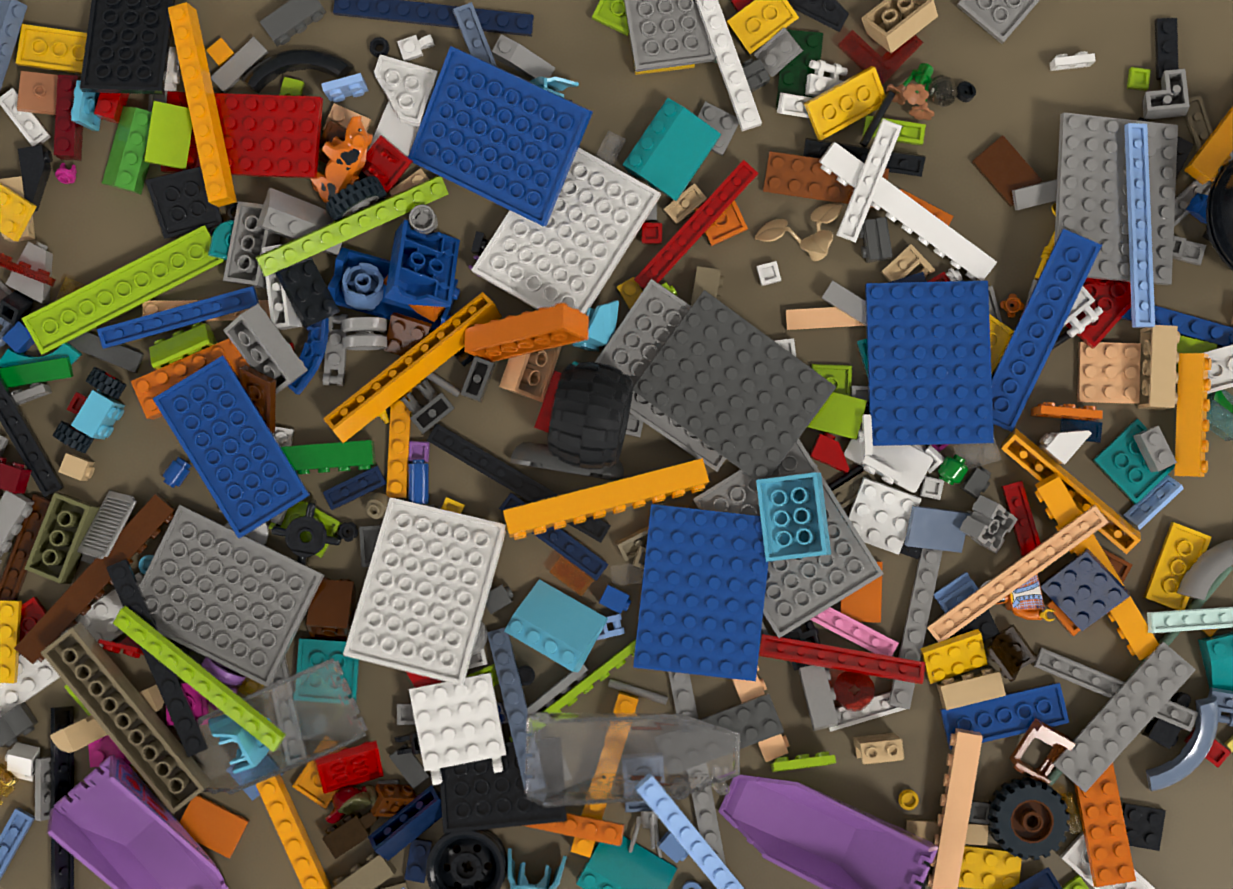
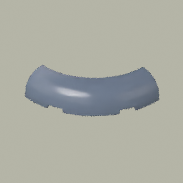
(1194, 750)

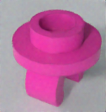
(66, 176)

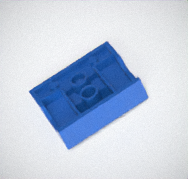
(422, 268)

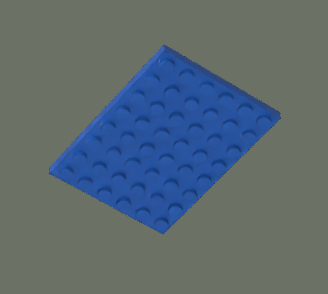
(499, 136)
(929, 363)
(702, 593)

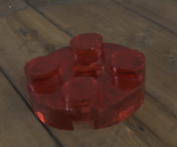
(847, 699)

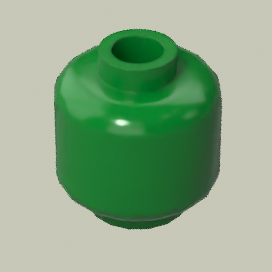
(953, 469)

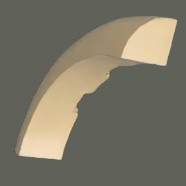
(89, 730)

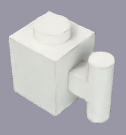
(22, 761)

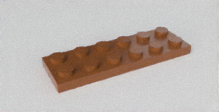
(804, 178)

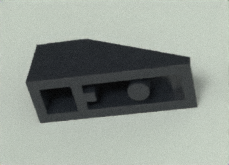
(35, 171)

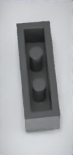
(292, 19)

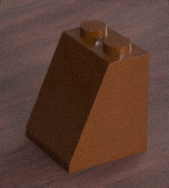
(332, 610)

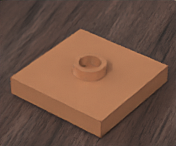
(37, 93)

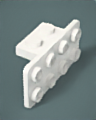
(895, 464)

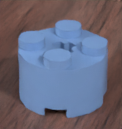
(363, 287)

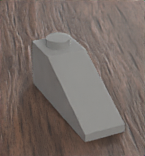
(521, 58)

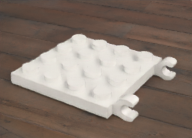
(458, 724)

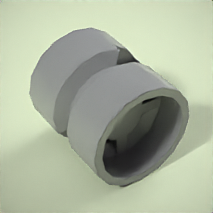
(423, 219)

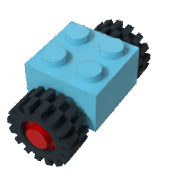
(97, 413)

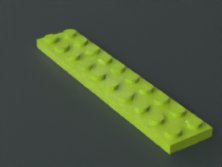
(121, 290)

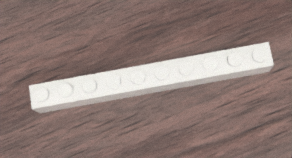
(911, 215)

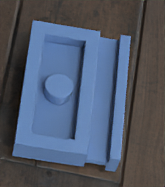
(955, 592)

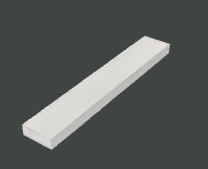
(869, 180)

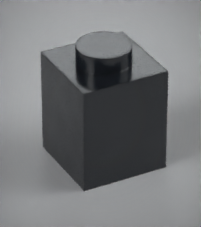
(15, 307)

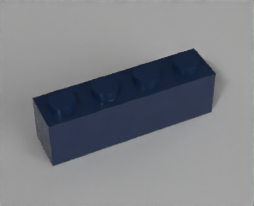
(407, 824)

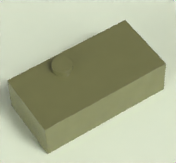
(60, 537)

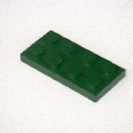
(794, 75)

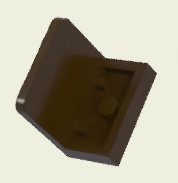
(1010, 652)

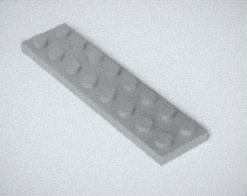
(1124, 716)

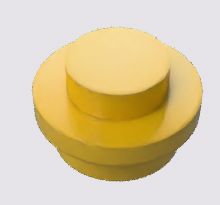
(908, 799)

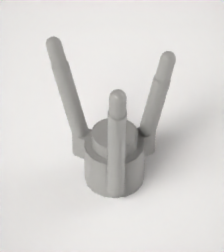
(648, 820)

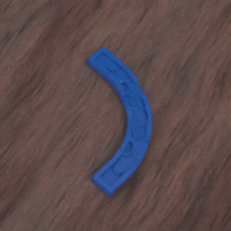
(312, 353)

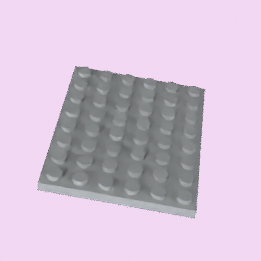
(1094, 191)
(635, 347)
(806, 585)
(227, 595)

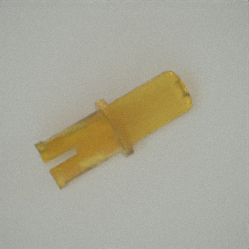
(1075, 826)

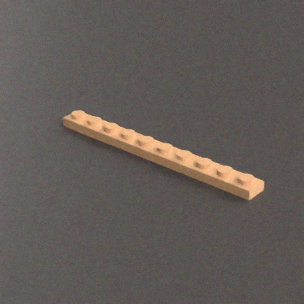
(1017, 574)

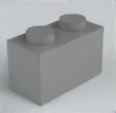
(1154, 449)

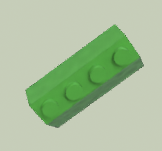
(126, 160)

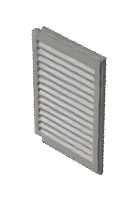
(107, 525)

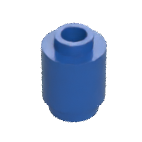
(176, 472)

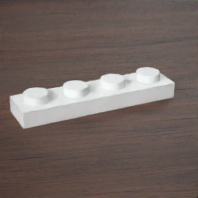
(877, 708)

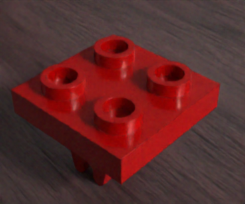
(386, 163)

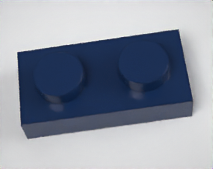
(417, 860)

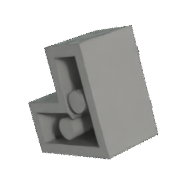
(1171, 100)

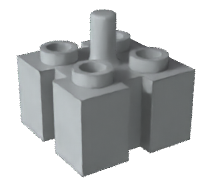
(988, 524)

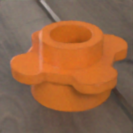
(1012, 299)

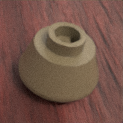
(377, 505)

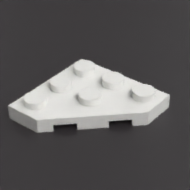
(406, 87)

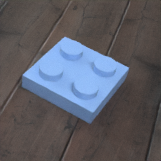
(345, 87)

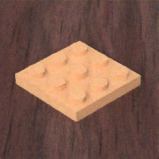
(1109, 373)

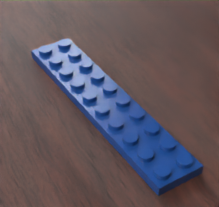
(1040, 325)

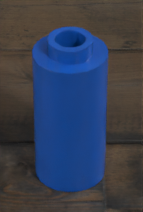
(418, 482)

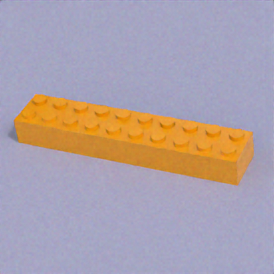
(605, 498)

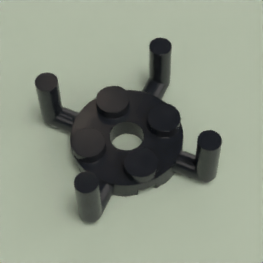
(306, 523)

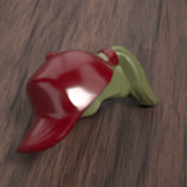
(349, 800)

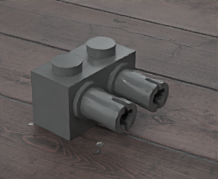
(436, 409)

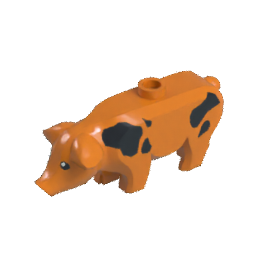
(345, 161)

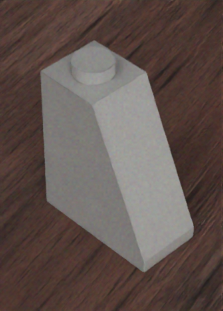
(40, 258)

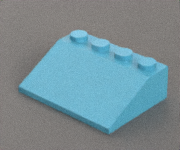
(793, 516)
(556, 626)

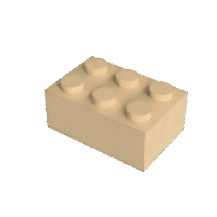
(898, 20)

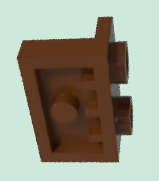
(392, 799)

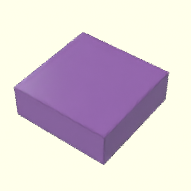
(419, 451)

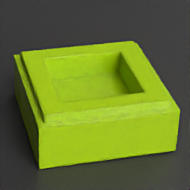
(1138, 78)

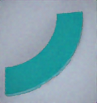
(12, 358)

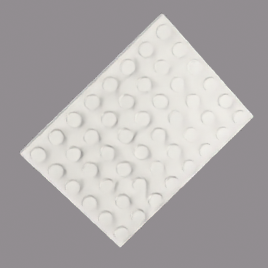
(579, 246)
(425, 591)

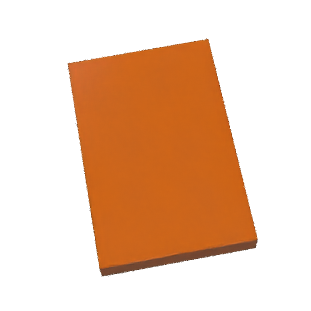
(865, 603)
(213, 825)

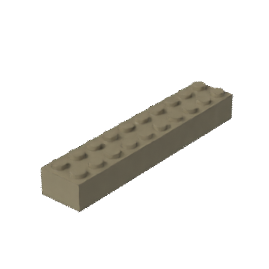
(126, 717)

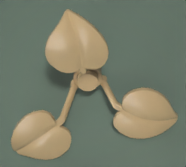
(816, 244)

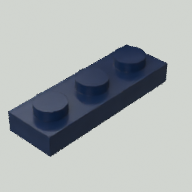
(354, 488)

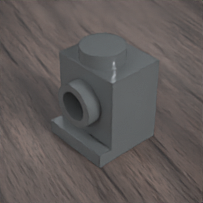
(976, 482)

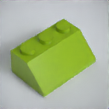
(181, 345)

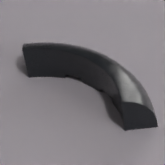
(292, 61)

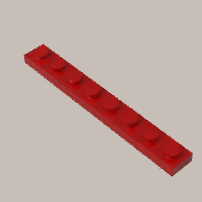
(697, 224)
(842, 659)

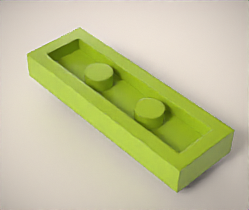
(910, 132)

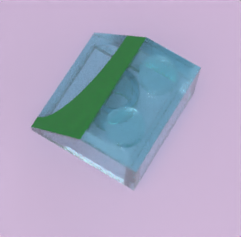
(1221, 414)

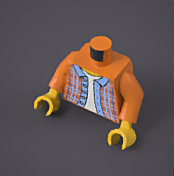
(1027, 601)

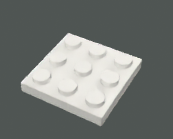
(882, 514)

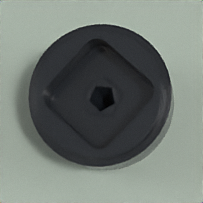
(966, 91)

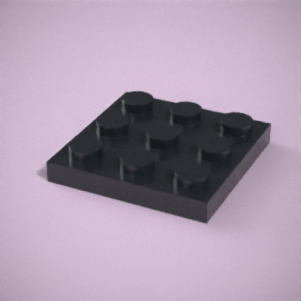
(182, 202)

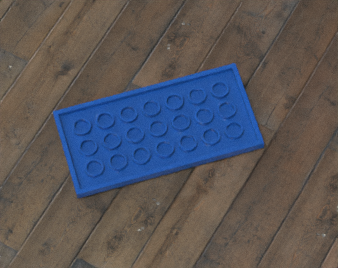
(231, 447)

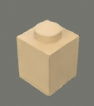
(77, 467)

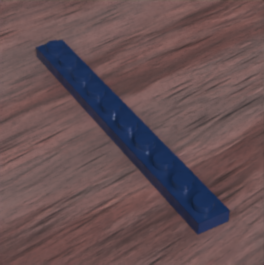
(433, 15)

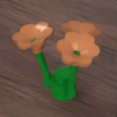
(915, 93)

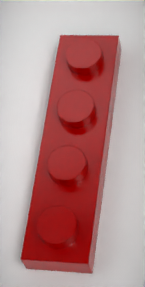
(1018, 506)

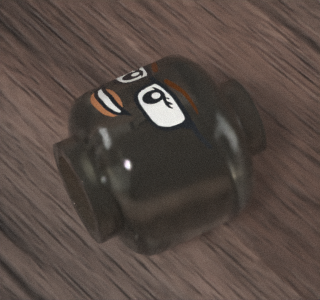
(943, 91)

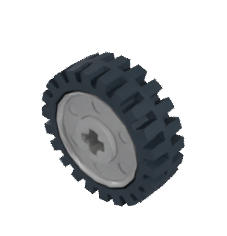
(355, 197)

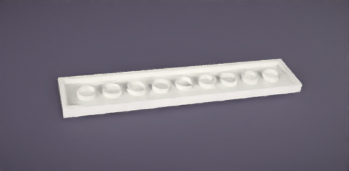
(37, 676)

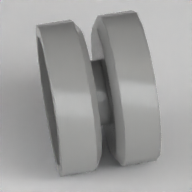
(365, 333)

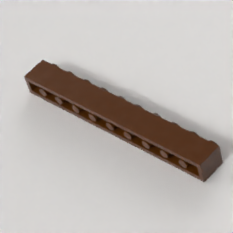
(95, 578)

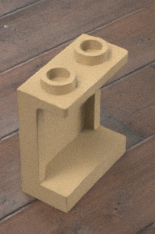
(879, 748)

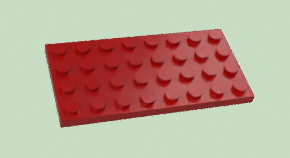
(264, 134)

